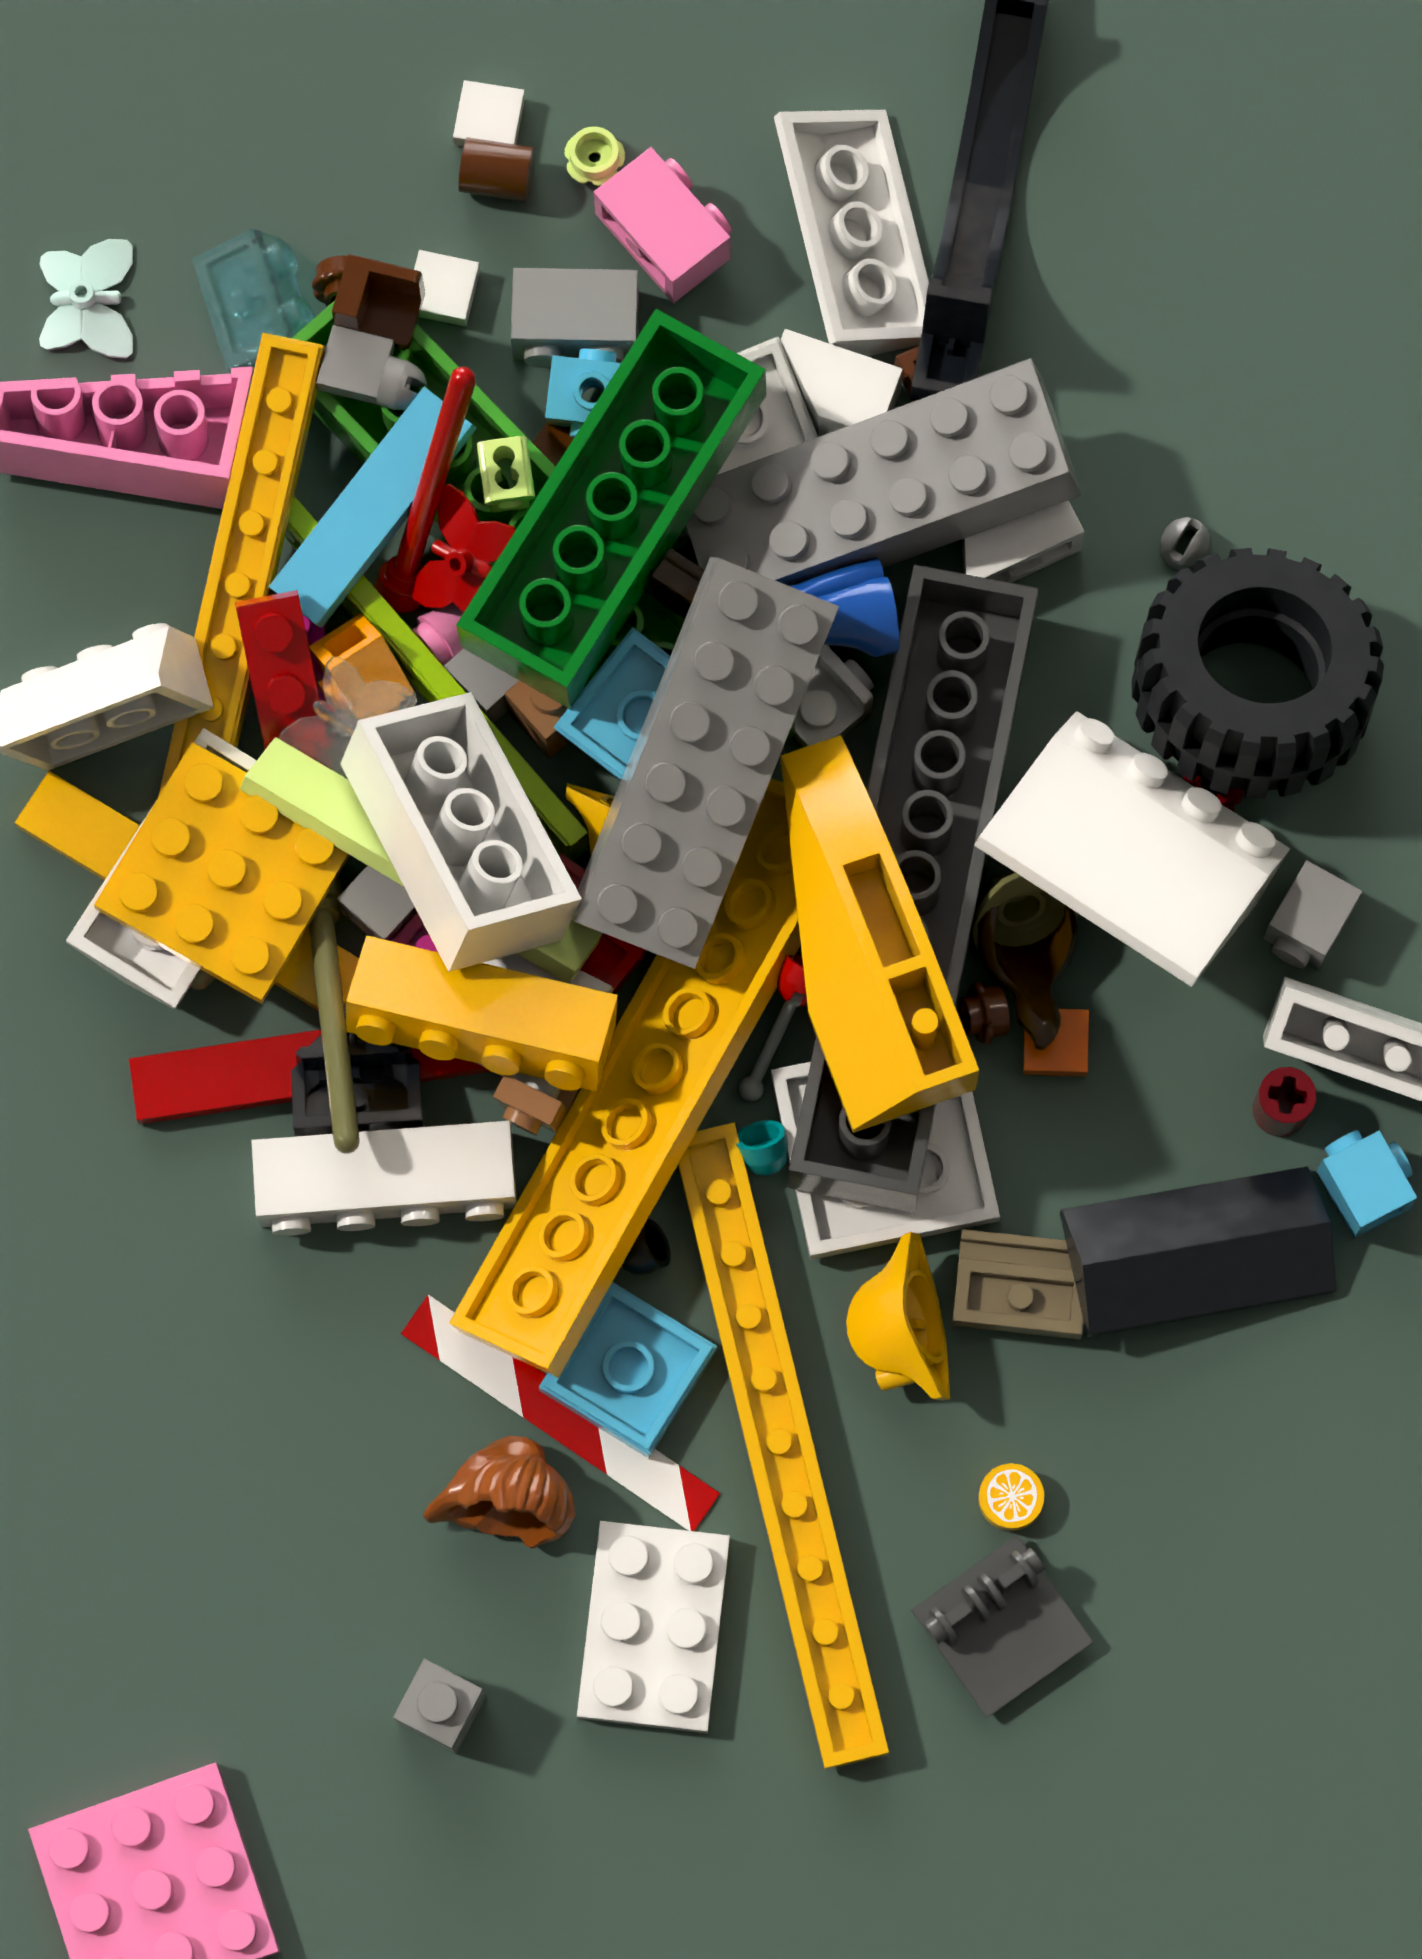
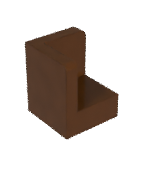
(379, 299)

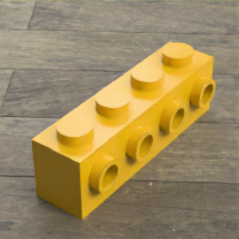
(481, 1015)

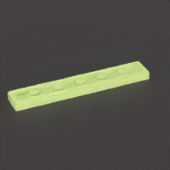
(329, 806)

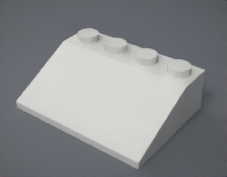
(1133, 847)

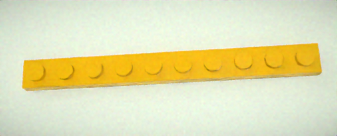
(781, 1450)

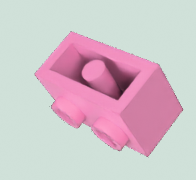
(664, 223)

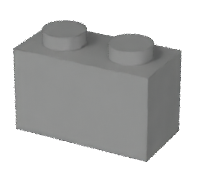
(572, 311)

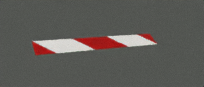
(517, 1387)

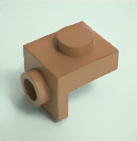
(531, 1108)

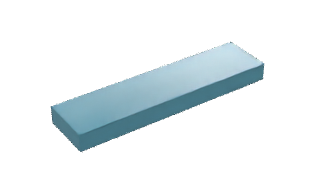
(364, 514)

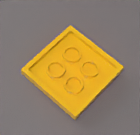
(221, 876)

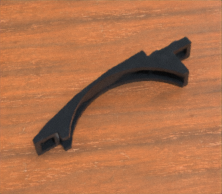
(980, 196)

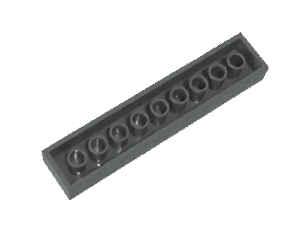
(934, 796)

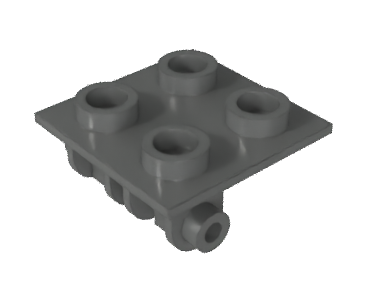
(1002, 1626)

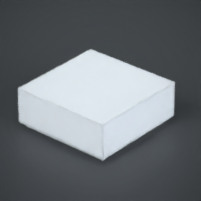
(488, 113)
(448, 287)

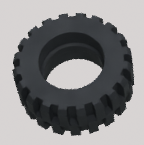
(1271, 605)

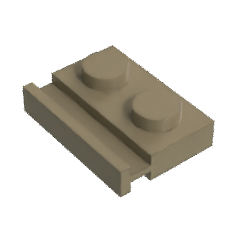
(1016, 1285)

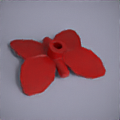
(467, 555)

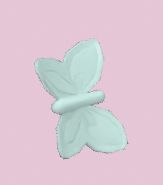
(83, 298)

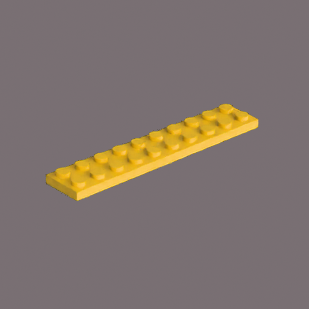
(632, 1132)

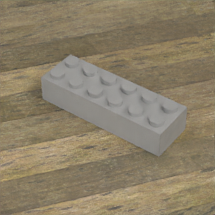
(892, 482)
(703, 761)

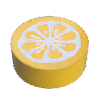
(1011, 1497)

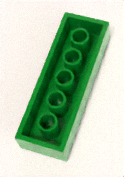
(612, 508)

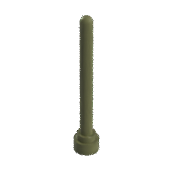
(333, 1022)

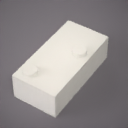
(460, 831)

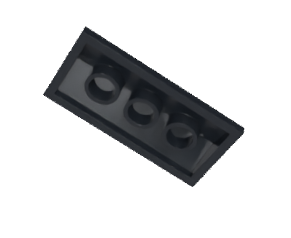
(1199, 1250)

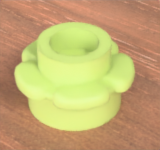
(591, 141)

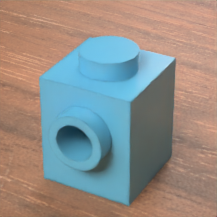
(1367, 1180)

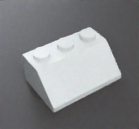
(103, 698)

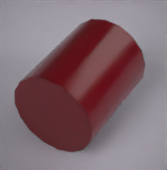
(1284, 1101)

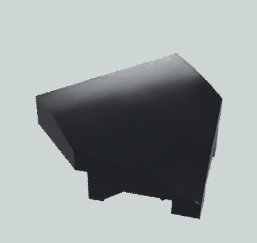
(383, 1083)

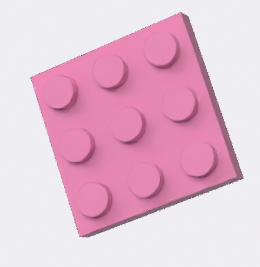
(156, 1875)

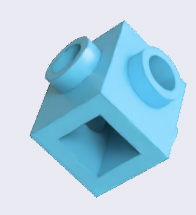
(569, 382)

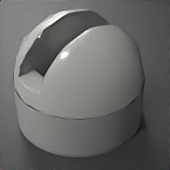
(396, 382)
(1197, 548)

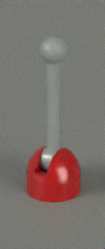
(791, 989)

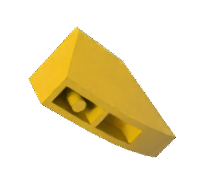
(864, 950)

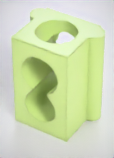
(517, 450)

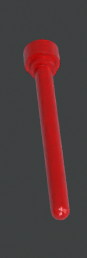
(399, 573)

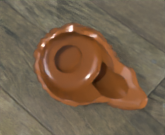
(507, 1493)

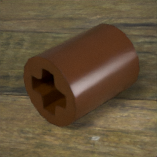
(496, 169)

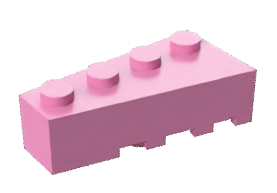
(128, 433)

